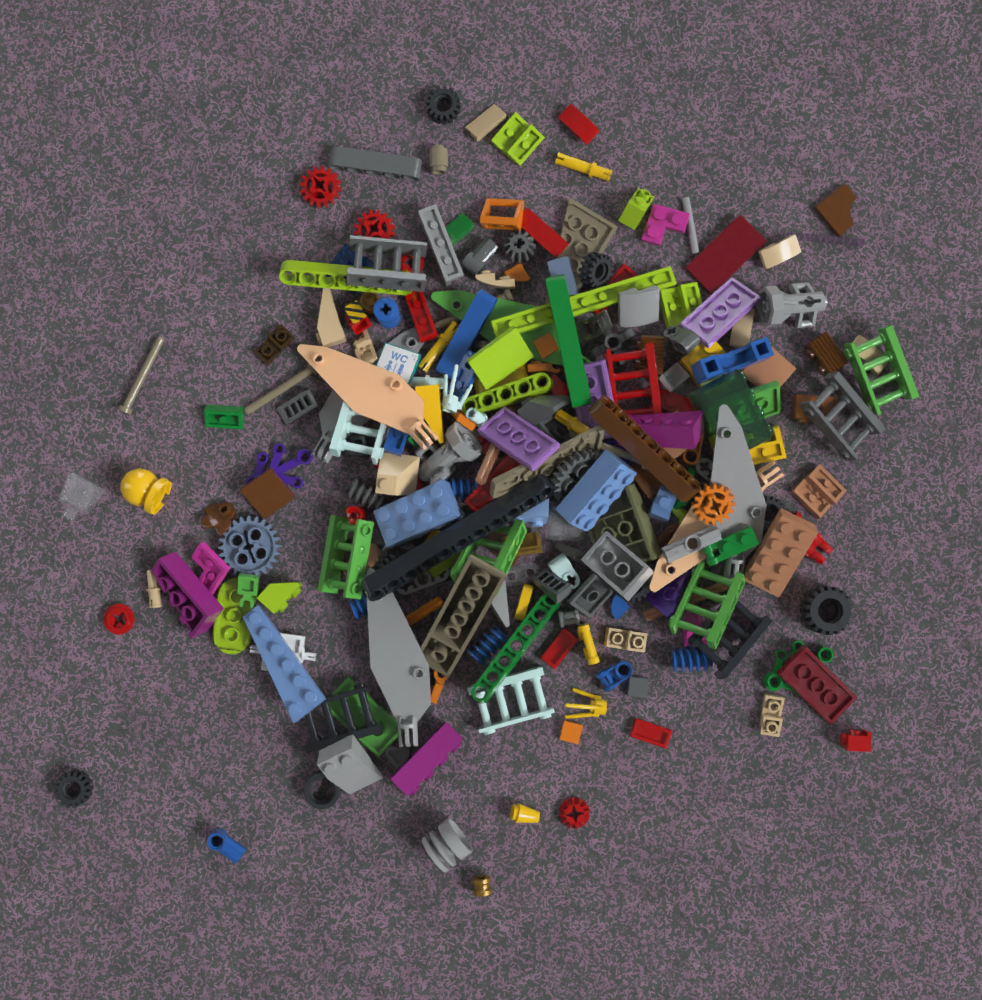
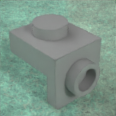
(673, 377)

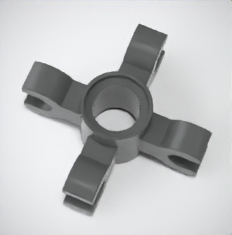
(596, 352)

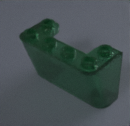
(735, 393)

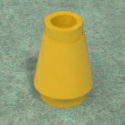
(524, 814)

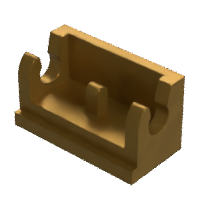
(530, 544)

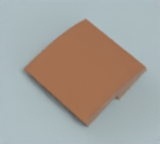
(770, 370)
(818, 491)

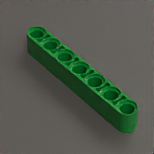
(568, 341)
(514, 656)

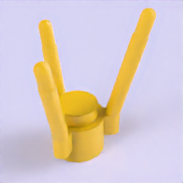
(596, 707)

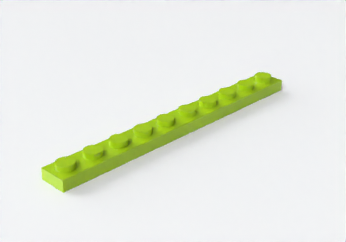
(584, 302)

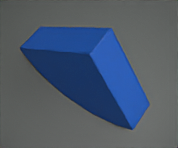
(618, 606)

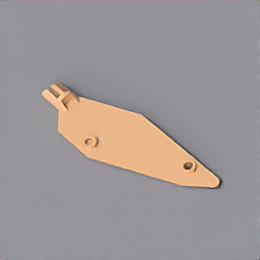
(371, 391)
(690, 525)

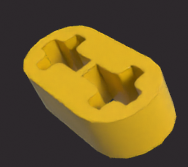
(523, 602)

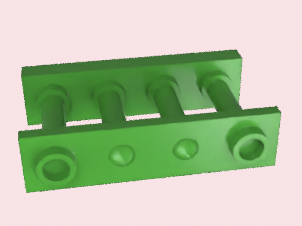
(899, 366)
(334, 555)
(506, 556)
(719, 618)

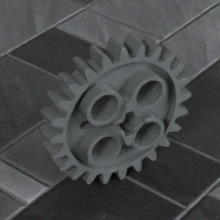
(578, 465)

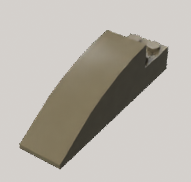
(461, 614)

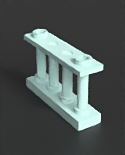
(344, 426)
(515, 680)

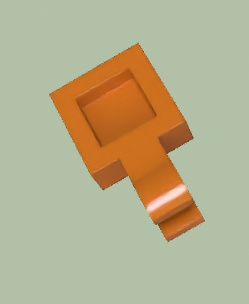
(538, 366)
(435, 690)

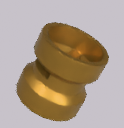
(369, 299)

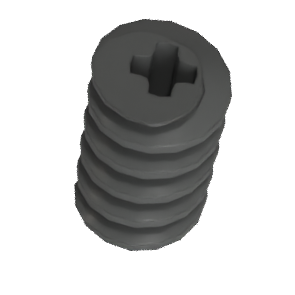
(365, 495)

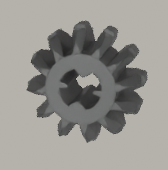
(512, 245)

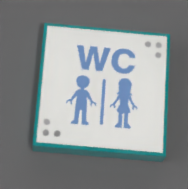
(399, 361)

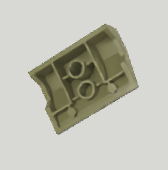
(629, 525)

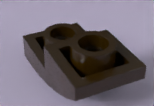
(274, 345)

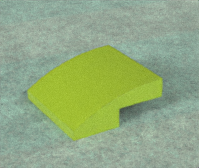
(517, 139)
(679, 302)

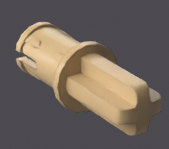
(153, 591)

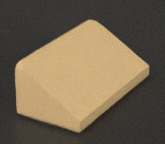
(486, 122)

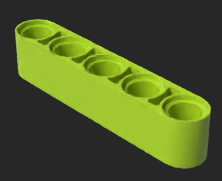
(516, 393)

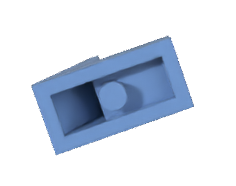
(662, 505)

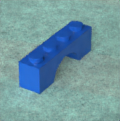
(741, 358)

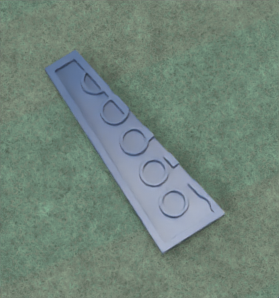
(290, 677)

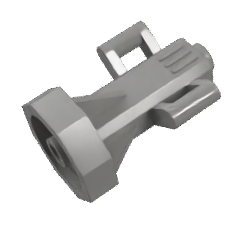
(778, 306)
(459, 447)

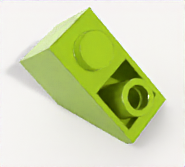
(636, 208)
(277, 594)

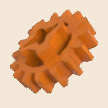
(705, 506)

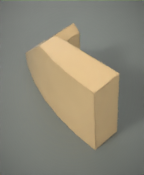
(364, 348)

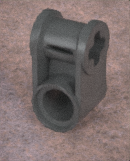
(681, 339)

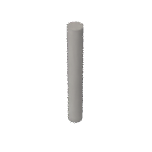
(690, 226)

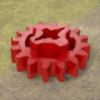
(312, 193)
(378, 223)

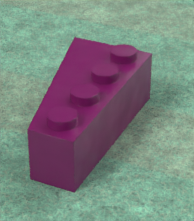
(673, 429)
(187, 594)
(425, 759)

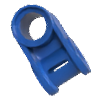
(613, 675)

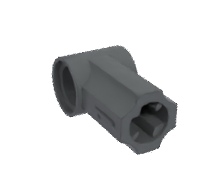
(477, 260)

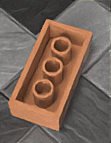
(780, 552)

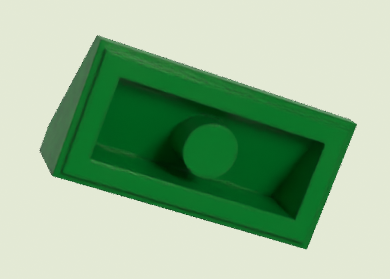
(459, 228)
(224, 416)

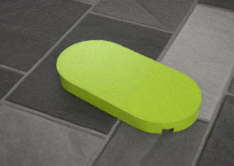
(230, 624)

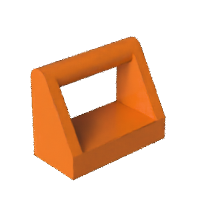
(502, 223)

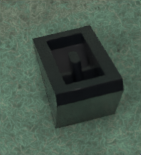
(361, 440)

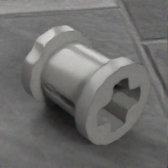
(569, 617)

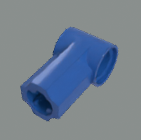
(228, 846)

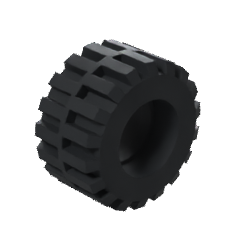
(842, 612)

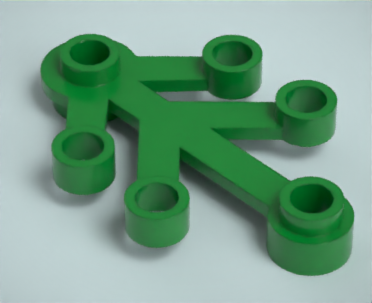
(780, 683)

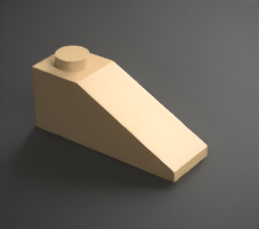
(329, 323)

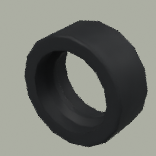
(310, 797)

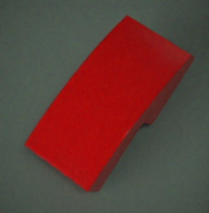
(578, 124)

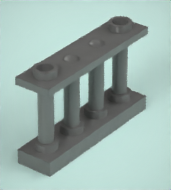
(387, 279)
(858, 409)

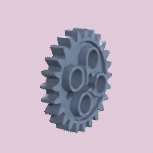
(267, 541)

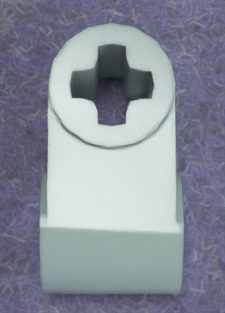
(562, 567)

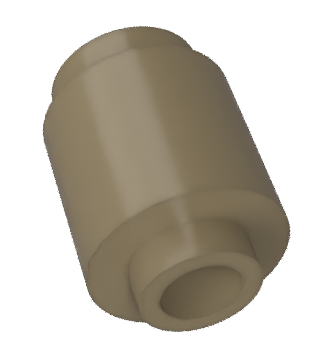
(438, 159)

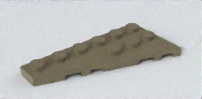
(585, 234)
(509, 480)

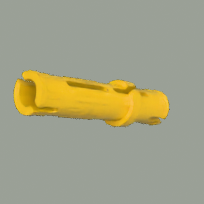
(583, 166)
(438, 348)

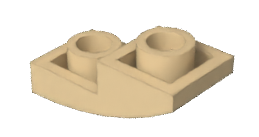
(779, 252)
(488, 279)
(742, 330)
(869, 355)
(625, 639)
(771, 714)

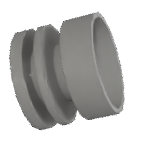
(444, 846)

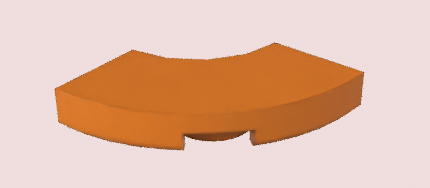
(461, 418)

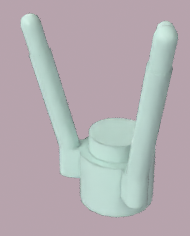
(450, 402)

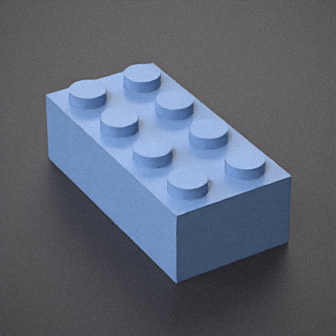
(596, 491)
(418, 514)

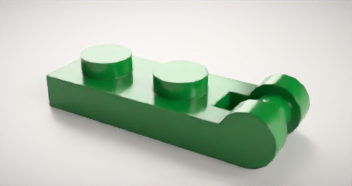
(731, 545)

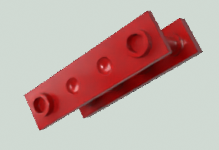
(649, 372)

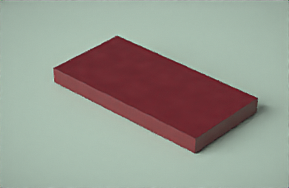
(725, 254)
(817, 684)

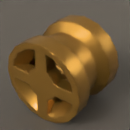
(481, 885)

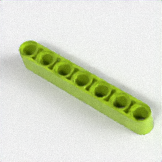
(318, 279)

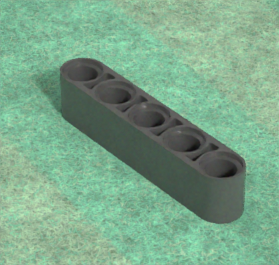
(375, 163)

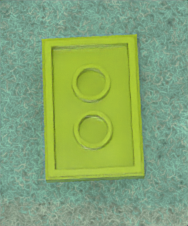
(500, 358)

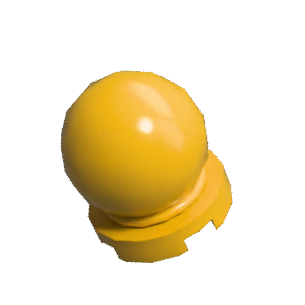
(143, 488)

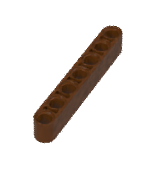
(644, 448)

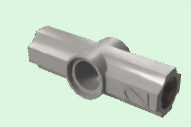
(680, 548)

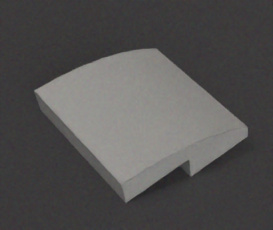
(638, 307)

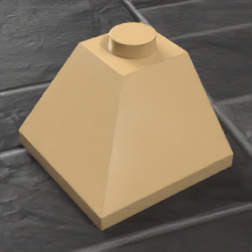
(397, 474)

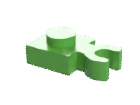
(248, 586)

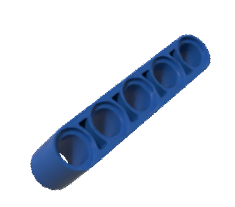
(467, 332)

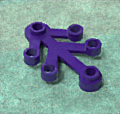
(283, 468)

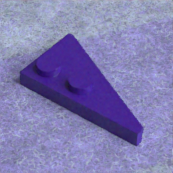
(668, 596)

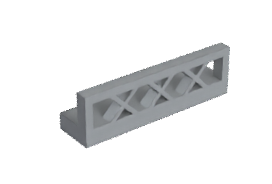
(440, 244)

